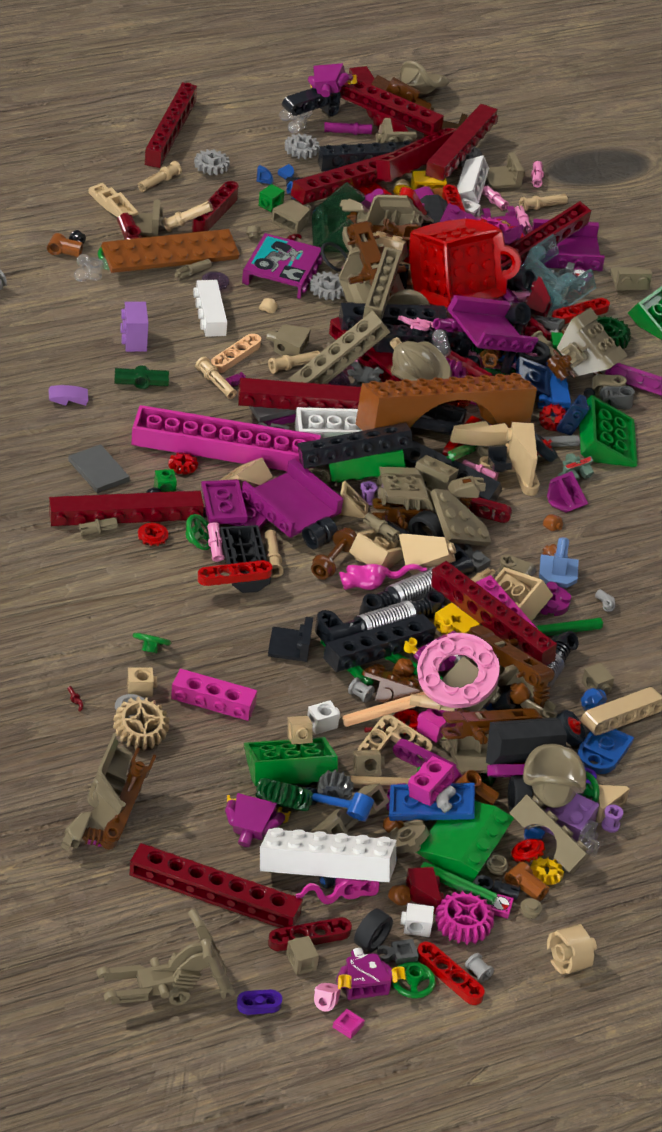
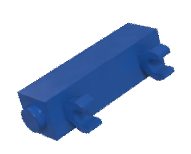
(558, 394)

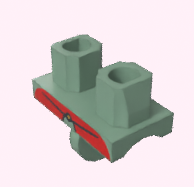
(577, 466)

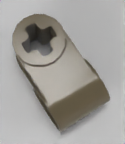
(600, 381)
(516, 564)

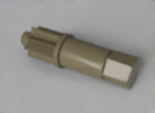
(194, 268)

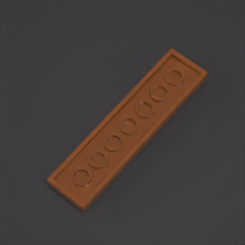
(169, 250)

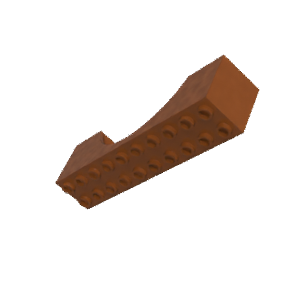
(498, 398)

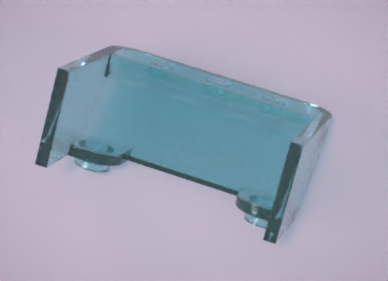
(563, 289)

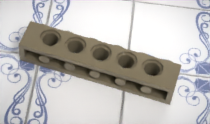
(383, 282)
(343, 351)

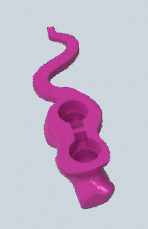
(372, 575)
(346, 887)

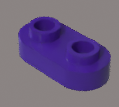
(257, 1002)

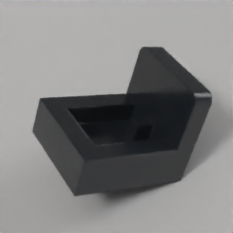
(498, 458)

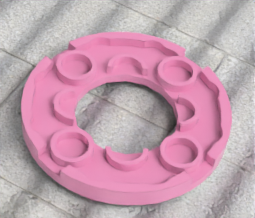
(453, 645)

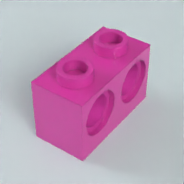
(430, 780)

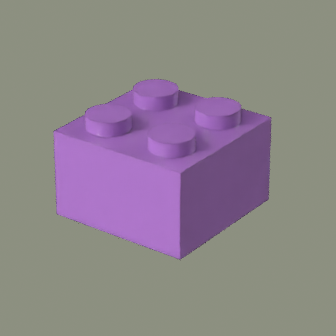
(134, 326)
(575, 815)

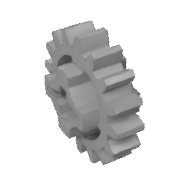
(302, 146)
(211, 162)
(326, 286)

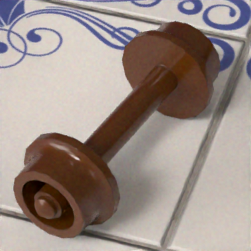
(323, 565)

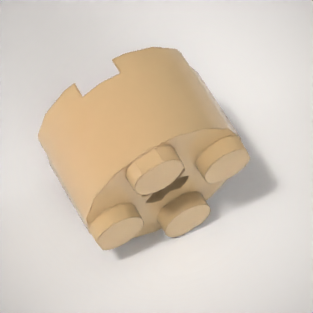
(571, 949)

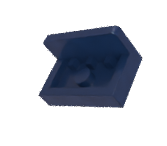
(573, 416)

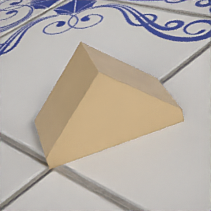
(353, 503)
(611, 796)

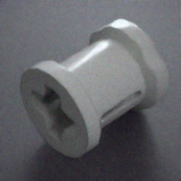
(361, 690)
(479, 967)

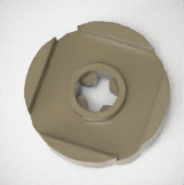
(410, 836)

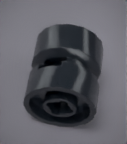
(522, 280)
(518, 314)
(319, 533)

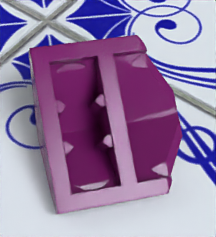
(565, 493)

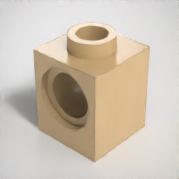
(141, 681)
(299, 730)

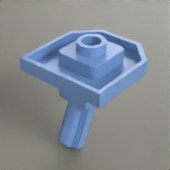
(559, 567)

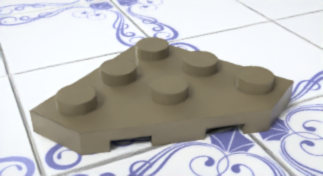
(458, 521)

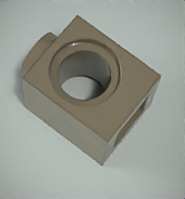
(598, 677)
(361, 757)
(302, 955)

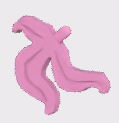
(417, 323)

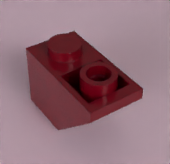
(539, 299)
(424, 886)

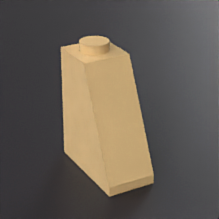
(426, 550)

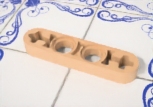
(250, 343)

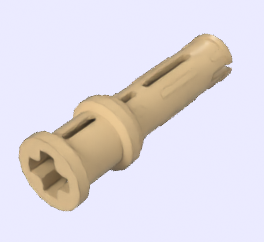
(165, 173)
(537, 202)
(180, 219)
(287, 362)
(211, 373)
(272, 553)

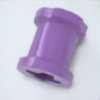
(367, 492)
(611, 818)

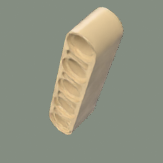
(622, 711)

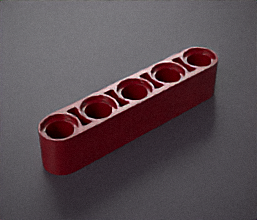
(221, 202)

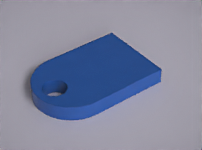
(604, 749)

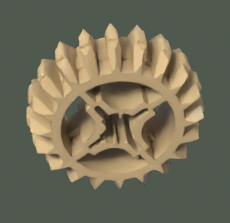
(132, 728)

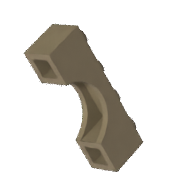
(341, 822)
(568, 852)

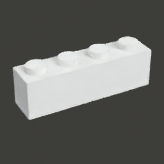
(473, 179)
(210, 307)

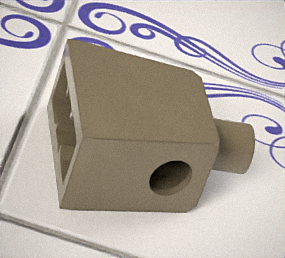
(291, 216)
(289, 339)

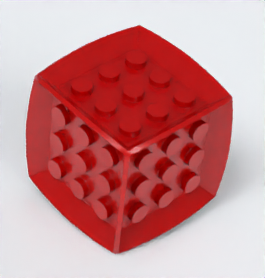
(460, 260)

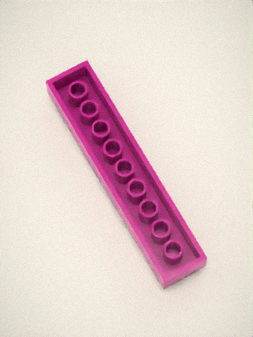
(216, 437)

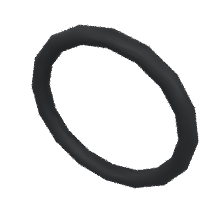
(326, 260)

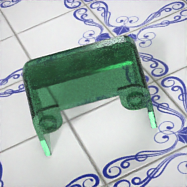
(330, 219)

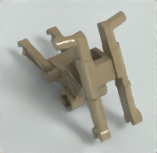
(175, 977)

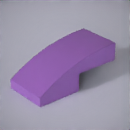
(64, 393)

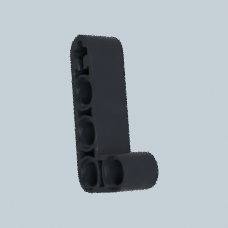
(311, 100)

